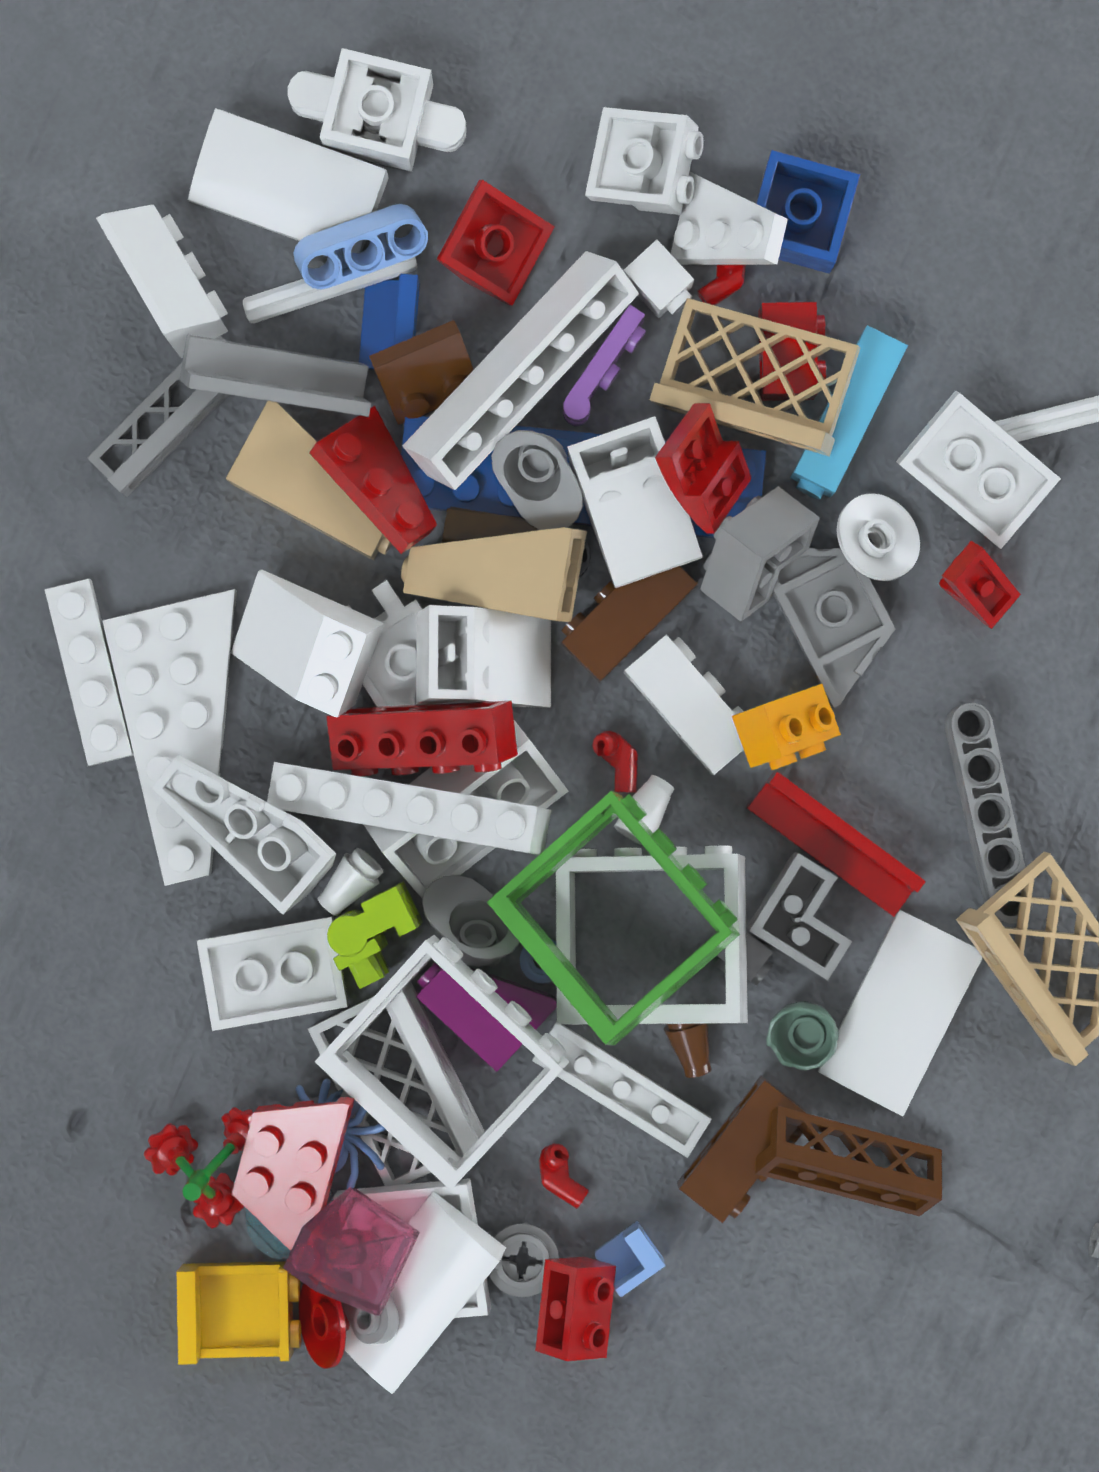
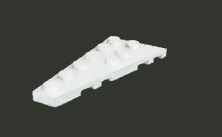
(174, 702)

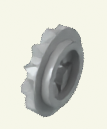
(539, 1245)

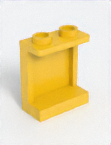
(236, 1311)

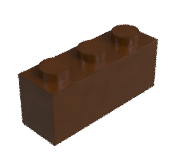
(623, 619)
(727, 1164)

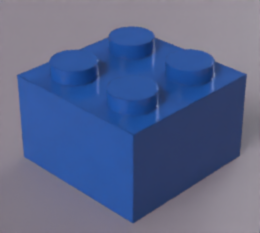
(814, 202)

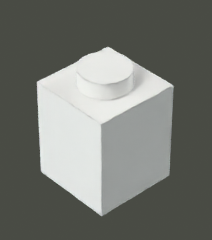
(660, 280)

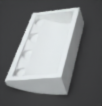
(281, 179)
(901, 1012)
(435, 1284)

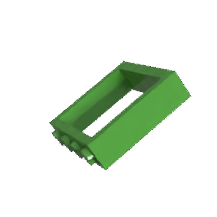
(599, 1017)

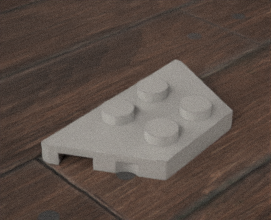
(833, 617)

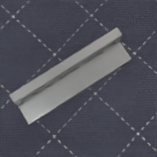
(274, 375)
(162, 441)

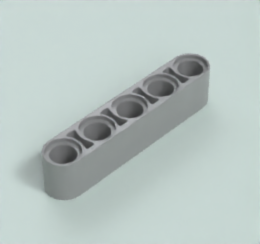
(974, 793)

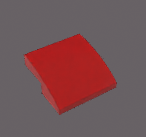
(703, 468)

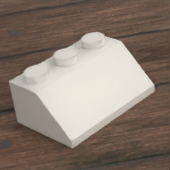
(164, 275)

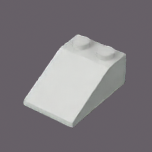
(306, 643)

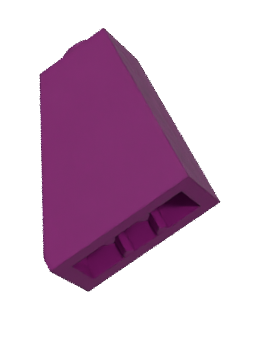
(473, 1022)

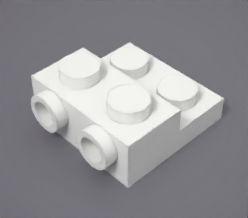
(644, 160)

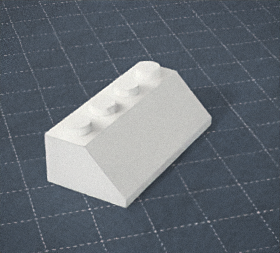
(427, 858)

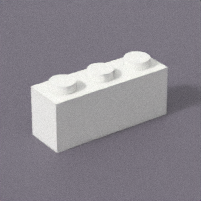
(688, 702)

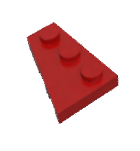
(376, 479)

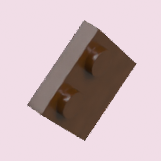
(422, 370)

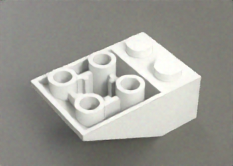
(630, 503)
(482, 657)

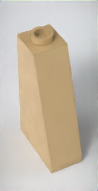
(283, 474)
(507, 573)

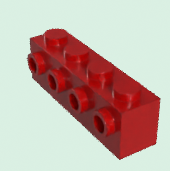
(423, 736)

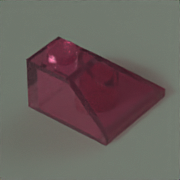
(353, 1251)

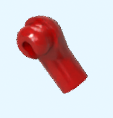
(556, 1178)

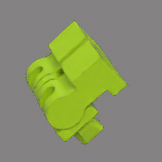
(360, 935)

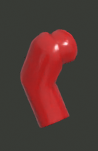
(727, 281)
(619, 755)

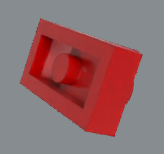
(979, 585)

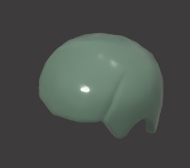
(803, 1035)

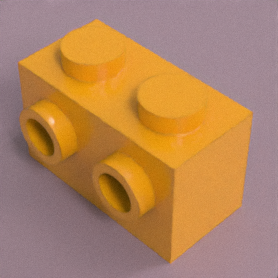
(787, 726)

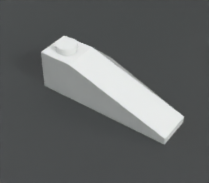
(258, 839)

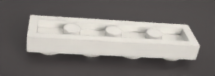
(89, 672)
(629, 1092)

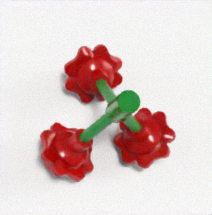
(172, 1151)

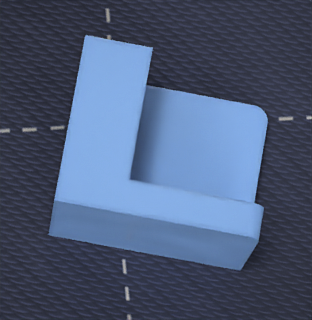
(633, 1256)

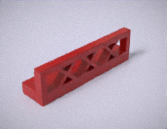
(835, 843)

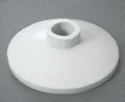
(888, 527)

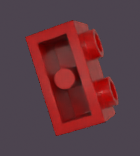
(575, 1308)

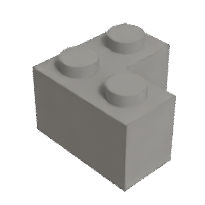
(755, 549)
(788, 920)

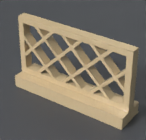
(749, 416)
(1018, 975)

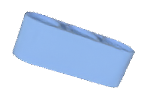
(382, 251)

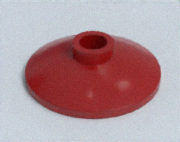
(322, 1327)

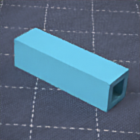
(871, 376)

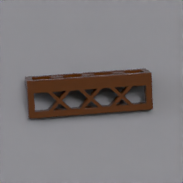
(848, 1177)

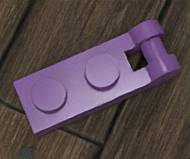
(602, 368)

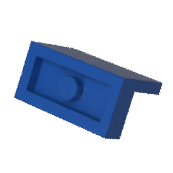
(388, 315)

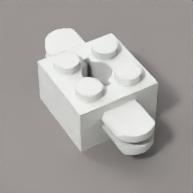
(377, 110)

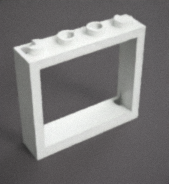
(632, 860)
(391, 1111)

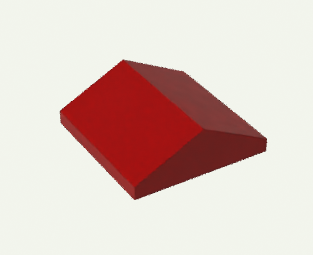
(495, 243)

